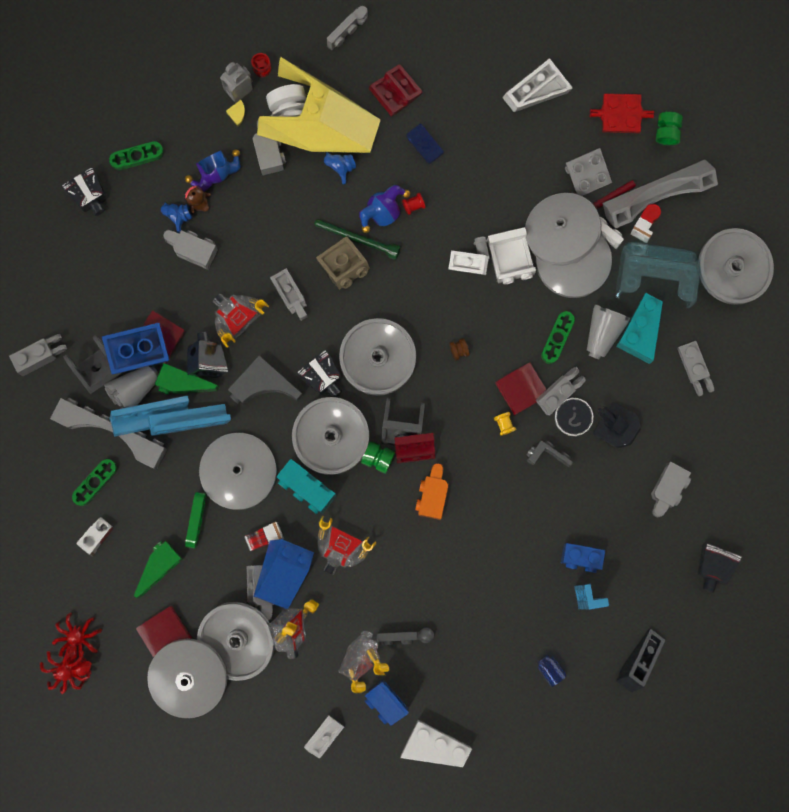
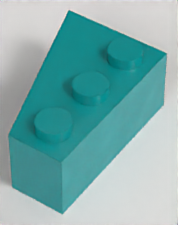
(642, 330)
(306, 487)

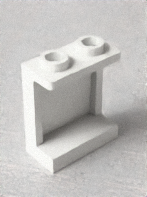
(511, 256)

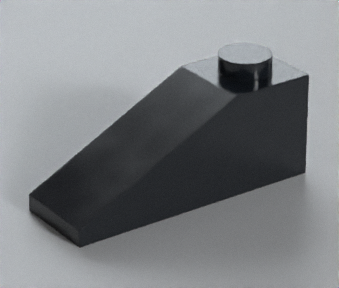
(641, 662)

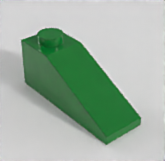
(178, 382)
(159, 564)

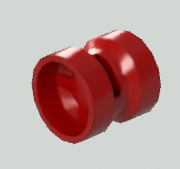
(259, 61)

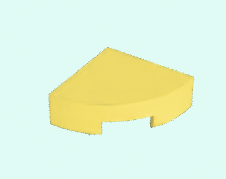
(237, 113)

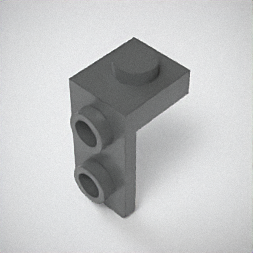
(535, 452)

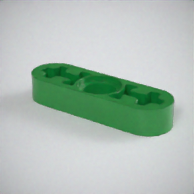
(129, 151)
(568, 327)
(100, 467)
(195, 520)

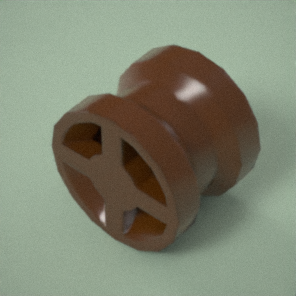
(459, 349)

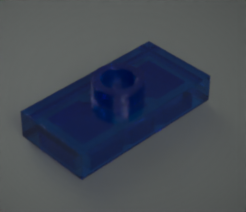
(424, 143)

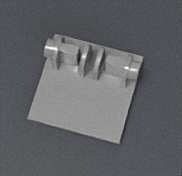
(588, 172)

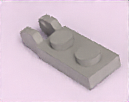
(347, 27)
(695, 366)
(560, 391)

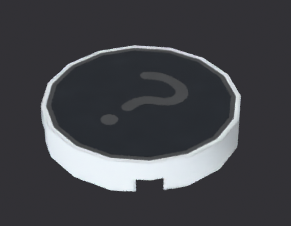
(574, 417)

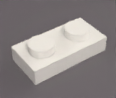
(613, 236)
(468, 262)
(324, 737)

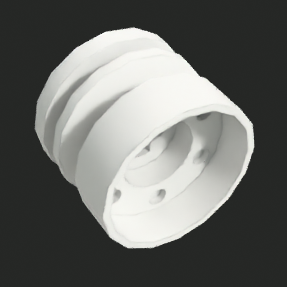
(286, 101)

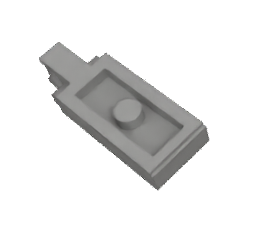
(289, 293)

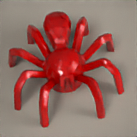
(75, 638)
(66, 670)

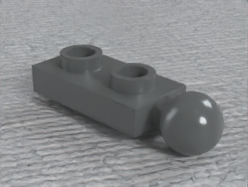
(425, 635)

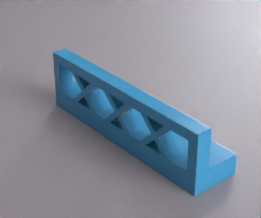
(136, 418)
(188, 419)
(585, 598)

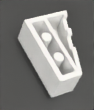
(537, 87)
(435, 747)

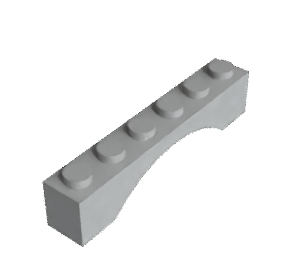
(690, 179)
(72, 416)

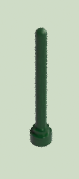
(390, 250)

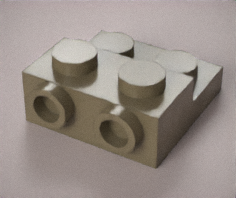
(343, 263)

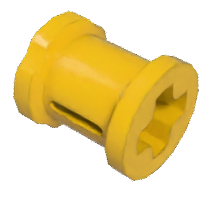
(504, 423)

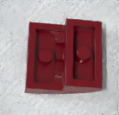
(395, 90)
(170, 331)
(521, 388)
(415, 448)
(162, 630)

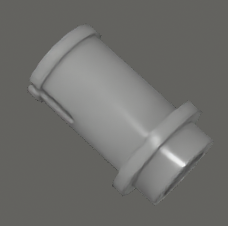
(481, 246)

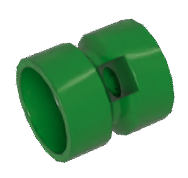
(669, 126)
(379, 457)

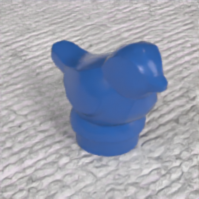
(340, 164)
(177, 214)

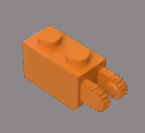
(433, 495)

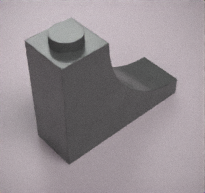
(261, 379)

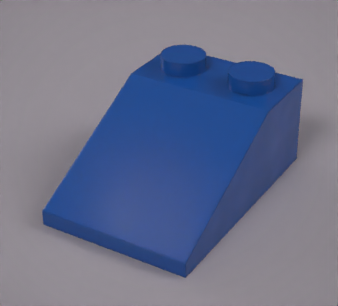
(135, 348)
(282, 572)
(386, 702)

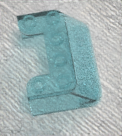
(661, 263)

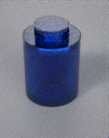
(551, 670)

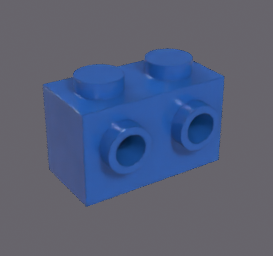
(582, 556)

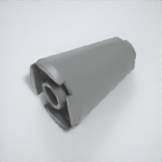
(604, 330)
(132, 387)

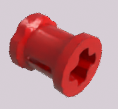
(413, 203)

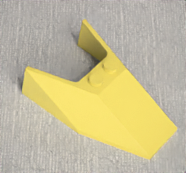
(326, 122)

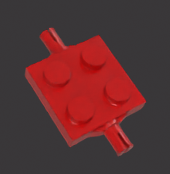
(621, 113)

